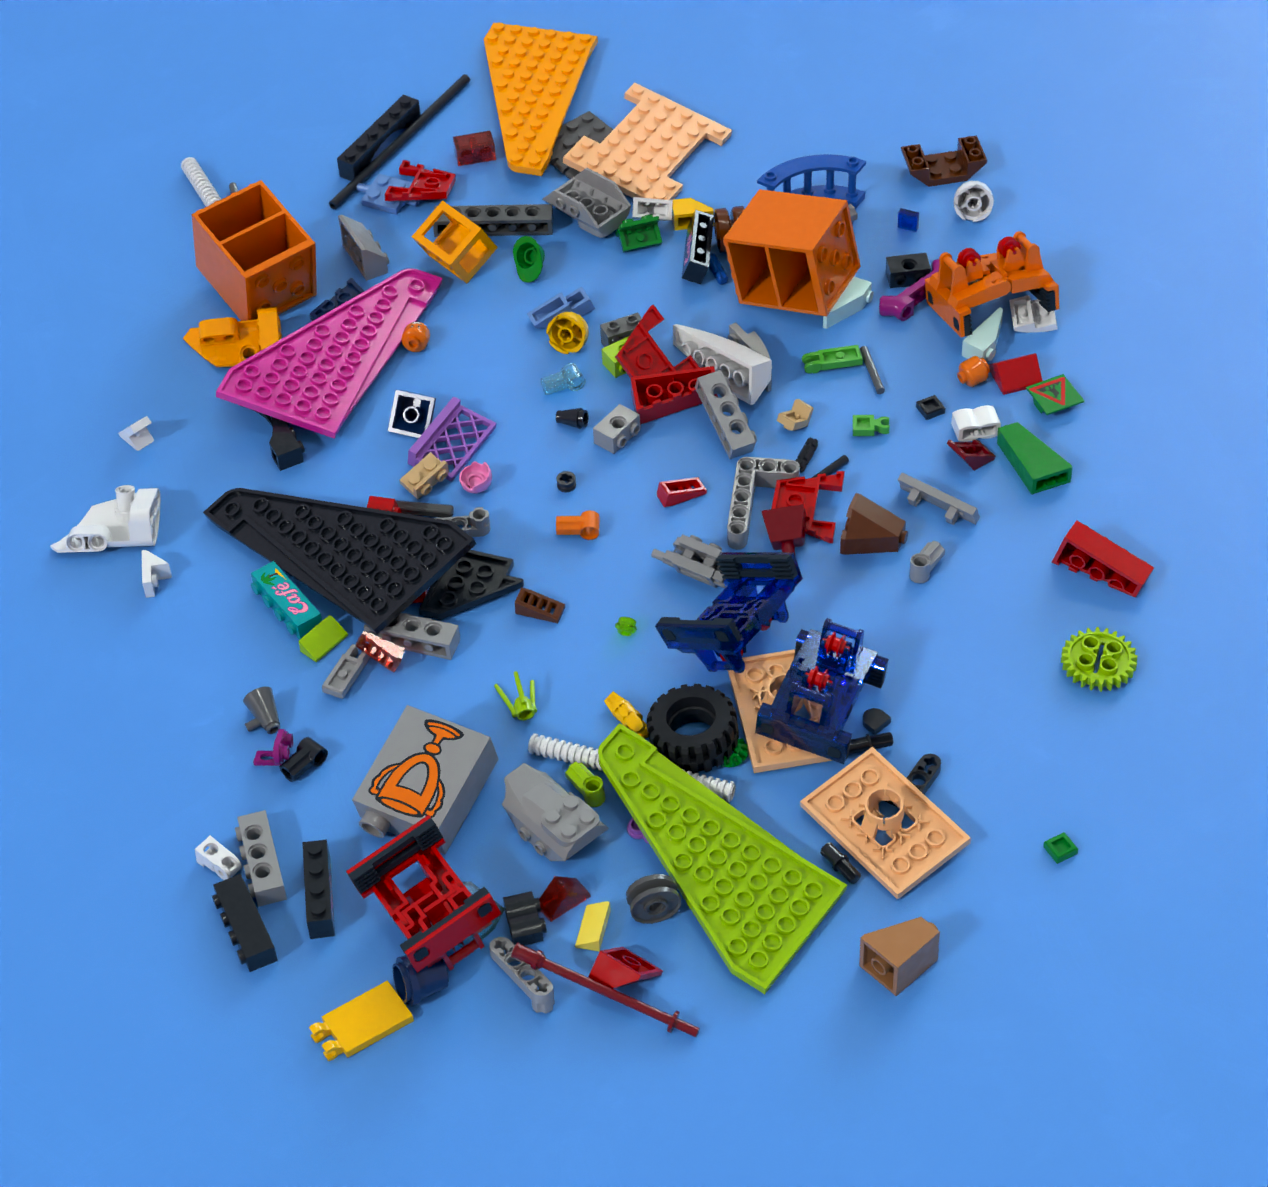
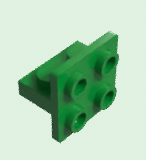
(639, 233)

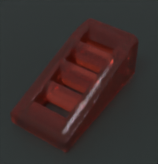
(381, 650)

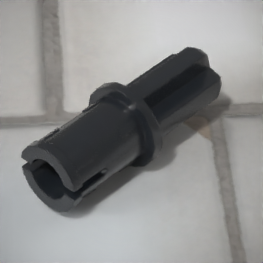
(865, 743)
(840, 862)

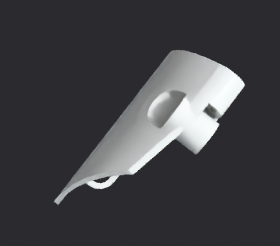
(121, 522)

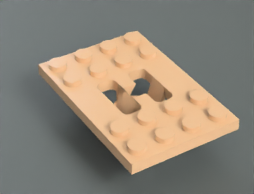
(761, 680)
(913, 851)

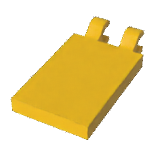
(361, 1021)

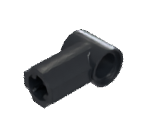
(307, 754)

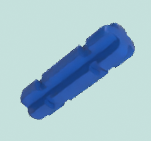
(717, 269)

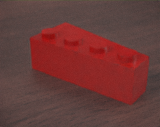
(666, 392)
(1102, 560)

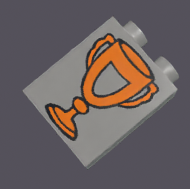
(424, 771)

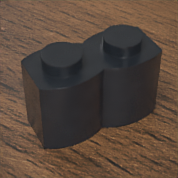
(523, 918)

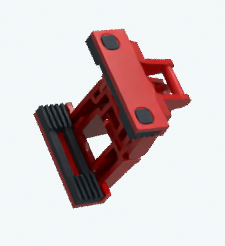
(429, 900)

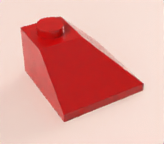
(621, 967)

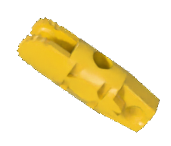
(626, 714)

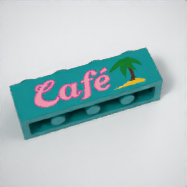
(285, 599)

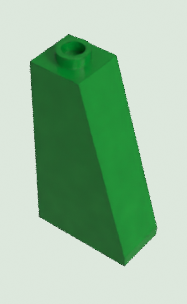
(1032, 459)

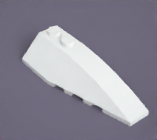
(743, 367)

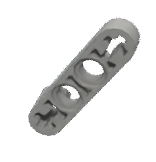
(478, 520)
(541, 998)

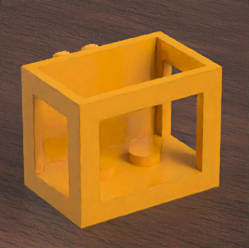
(460, 246)

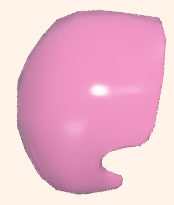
(475, 477)

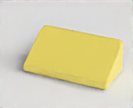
(593, 926)

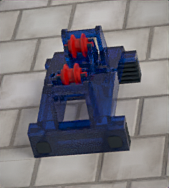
(829, 674)

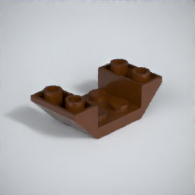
(946, 166)

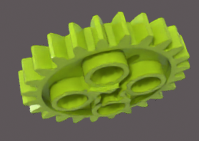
(1115, 664)

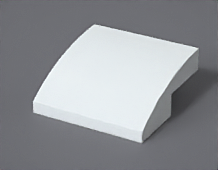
(1030, 316)

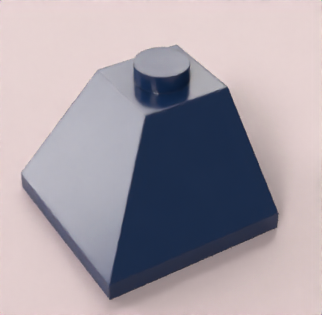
(411, 413)

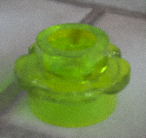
(626, 626)

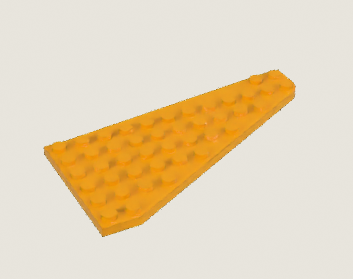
(533, 87)

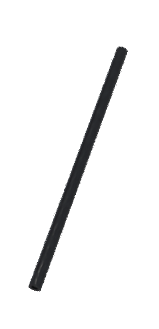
(399, 141)

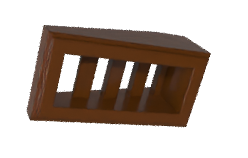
(526, 599)

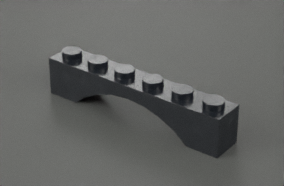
(362, 150)
(283, 444)

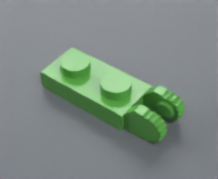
(832, 358)

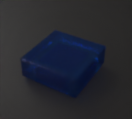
(908, 220)

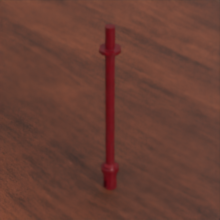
(538, 960)

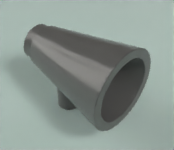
(263, 707)

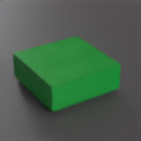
(1060, 847)

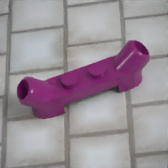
(903, 304)

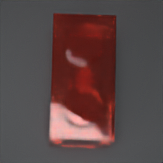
(474, 148)

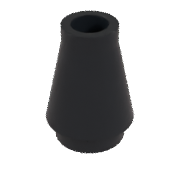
(573, 417)

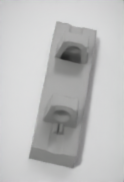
(954, 507)

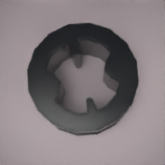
(566, 476)

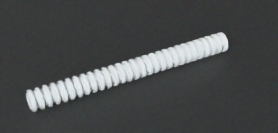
(199, 181)
(589, 757)

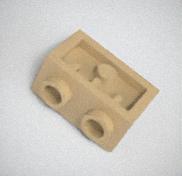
(425, 475)

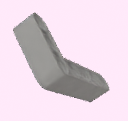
(753, 473)

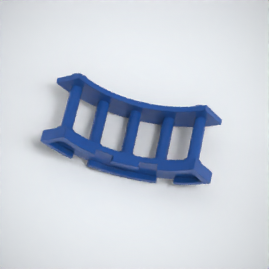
(785, 171)

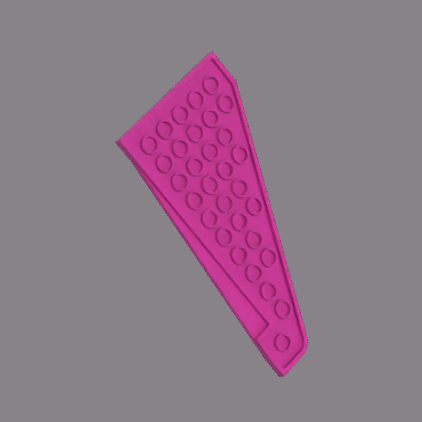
(331, 362)

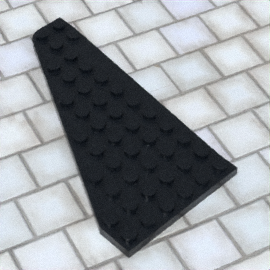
(349, 554)

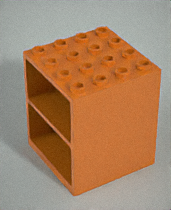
(254, 252)
(792, 252)

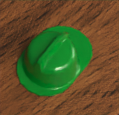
(528, 258)

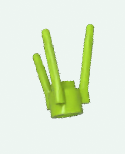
(523, 707)

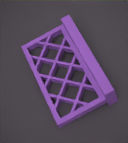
(447, 420)

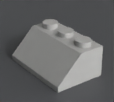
(362, 248)

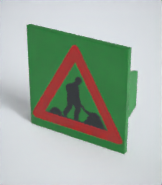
(1054, 395)

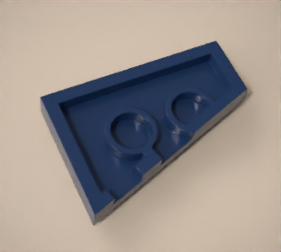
(341, 296)

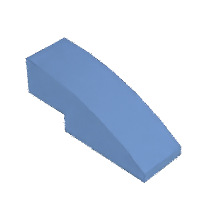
(574, 302)

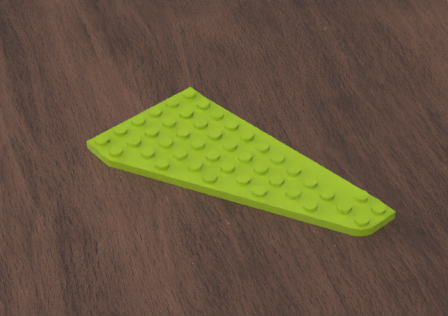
(737, 878)

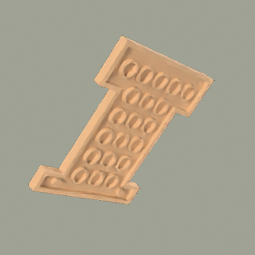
(647, 145)

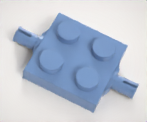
(375, 194)

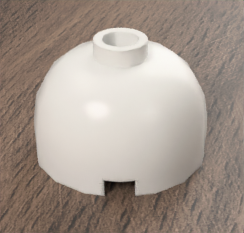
(973, 201)

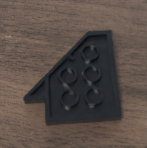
(469, 583)

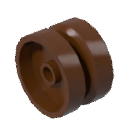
(723, 224)

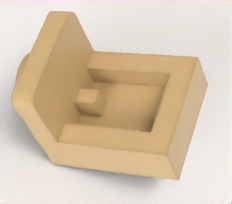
(797, 417)

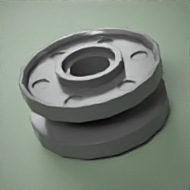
(653, 898)

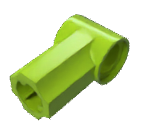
(587, 784)

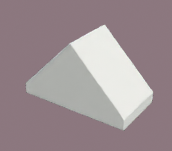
(649, 206)

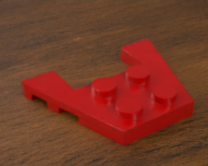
(425, 186)
(642, 355)
(805, 491)

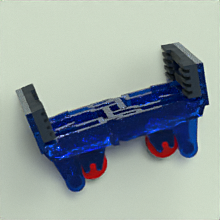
(738, 610)

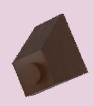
(871, 529)

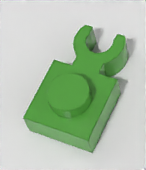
(866, 425)

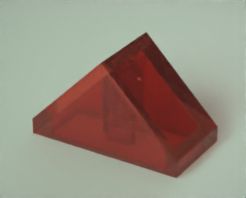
(562, 896)

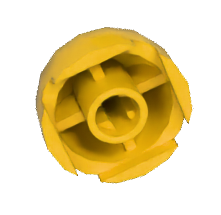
(567, 332)

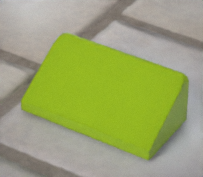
(322, 639)

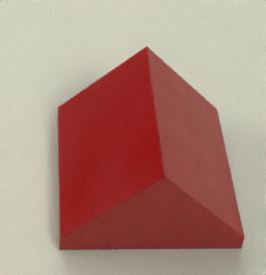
(1016, 373)

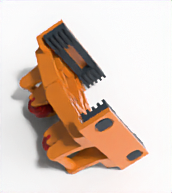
(1012, 269)

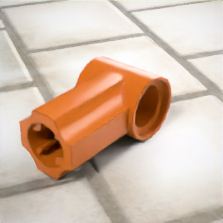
(585, 525)

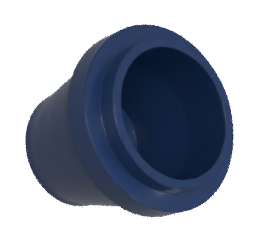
(415, 985)

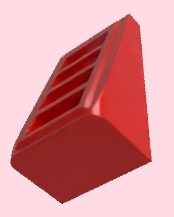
(673, 491)

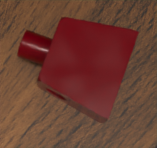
(786, 527)

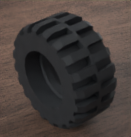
(687, 706)

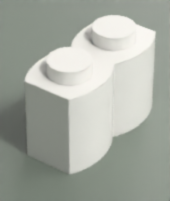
(975, 423)

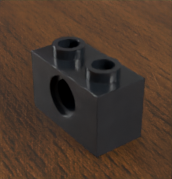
(906, 269)

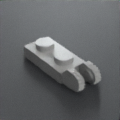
(345, 672)

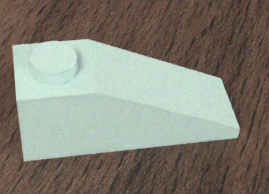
(851, 301)
(984, 338)

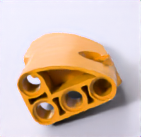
(229, 341)

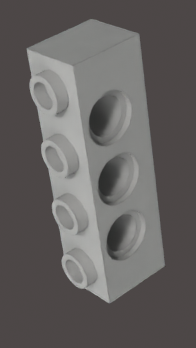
(734, 444)
(422, 635)
(261, 858)

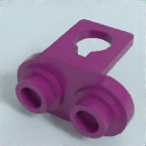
(280, 750)

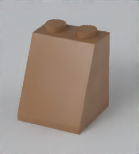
(899, 953)

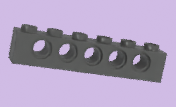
(505, 219)

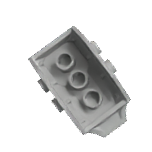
(591, 201)
(548, 815)

